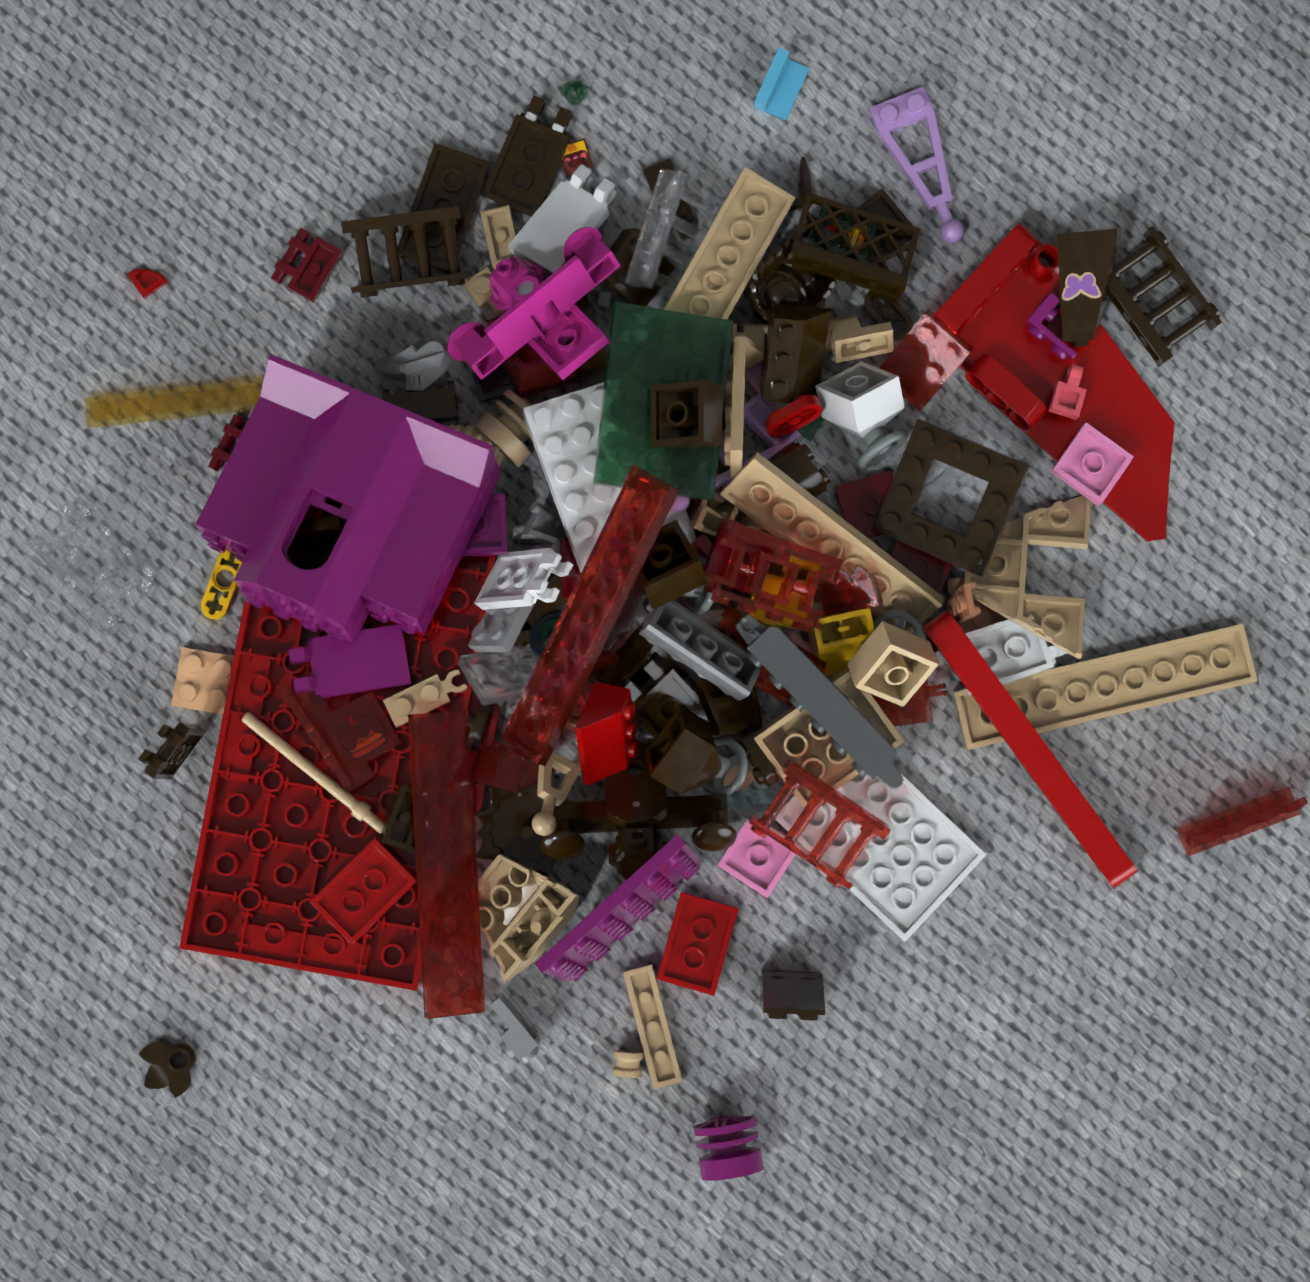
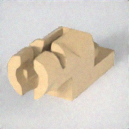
(851, 341)

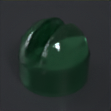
(577, 86)

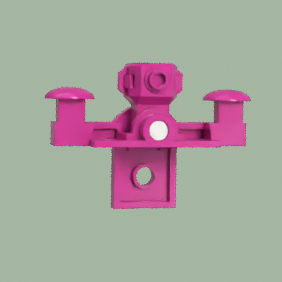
(540, 310)

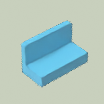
(781, 85)

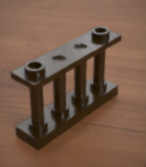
(389, 227)
(1143, 323)

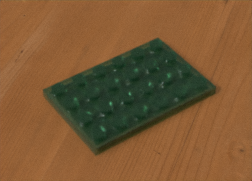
(656, 349)

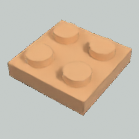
(202, 680)

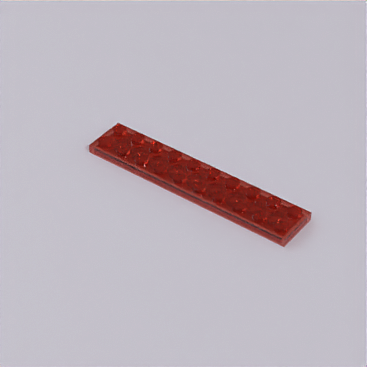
(590, 614)
(446, 864)

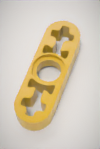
(213, 582)

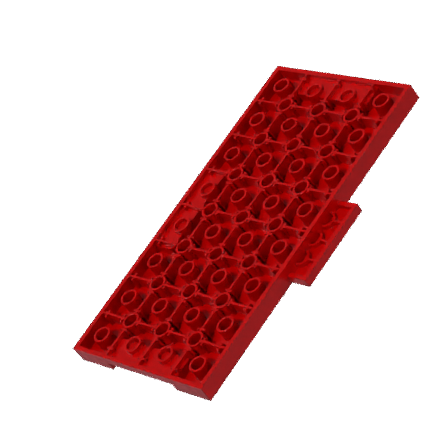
(282, 837)

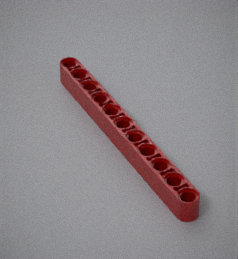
(1030, 749)

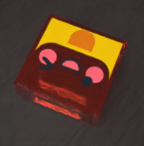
(575, 155)

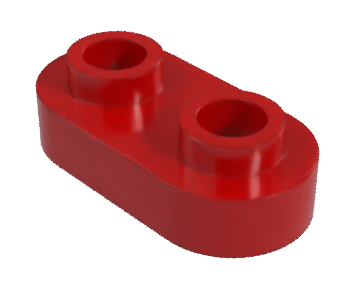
(793, 416)

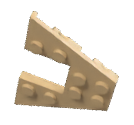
(1003, 584)

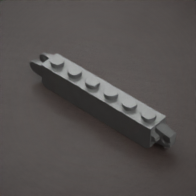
(821, 699)

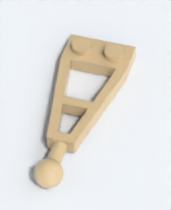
(544, 821)

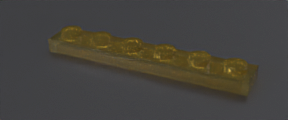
(172, 403)

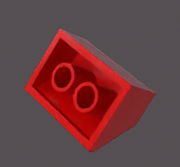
(606, 732)

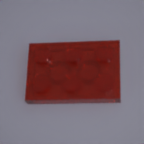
(926, 359)

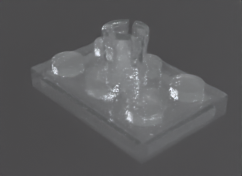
(499, 675)

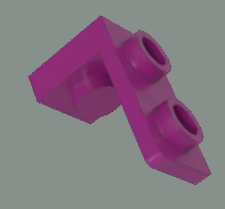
(1047, 312)

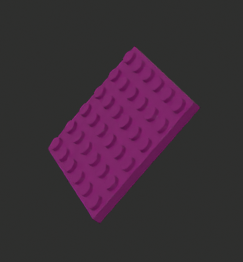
(619, 911)

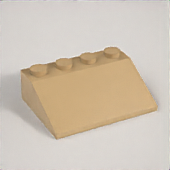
(795, 738)

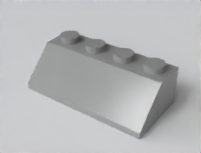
(701, 649)

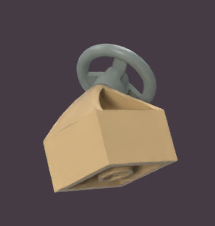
(893, 660)

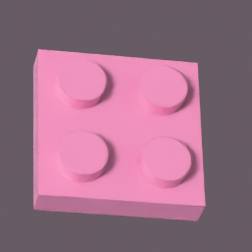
(1092, 464)
(756, 860)

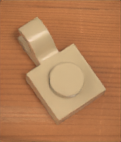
(480, 291)

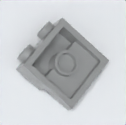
(519, 1037)

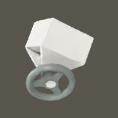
(862, 403)

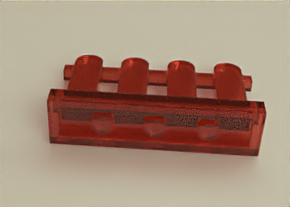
(1239, 820)

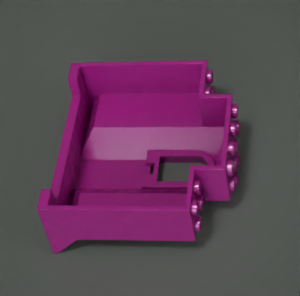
(402, 485)

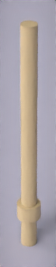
(359, 809)

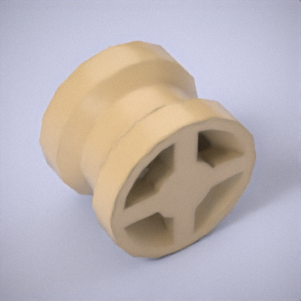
(627, 1064)

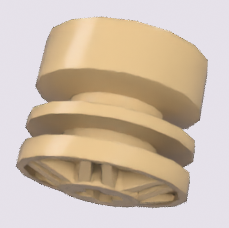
(508, 430)

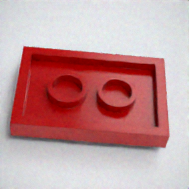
(363, 891)
(697, 943)

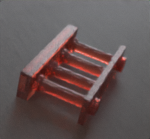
(845, 812)

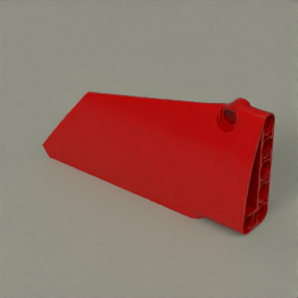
(1021, 374)

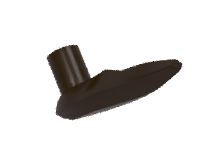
(804, 186)

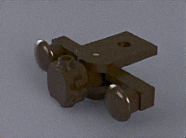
(636, 811)

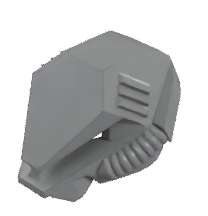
(416, 365)

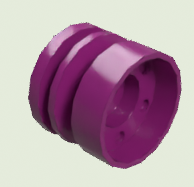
(728, 1147)

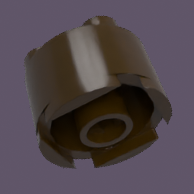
(797, 464)

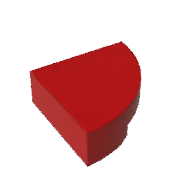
(147, 281)

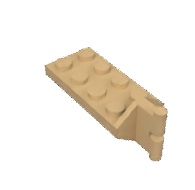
(745, 352)

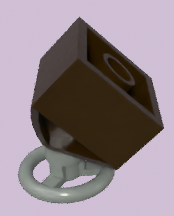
(674, 572)
(687, 756)

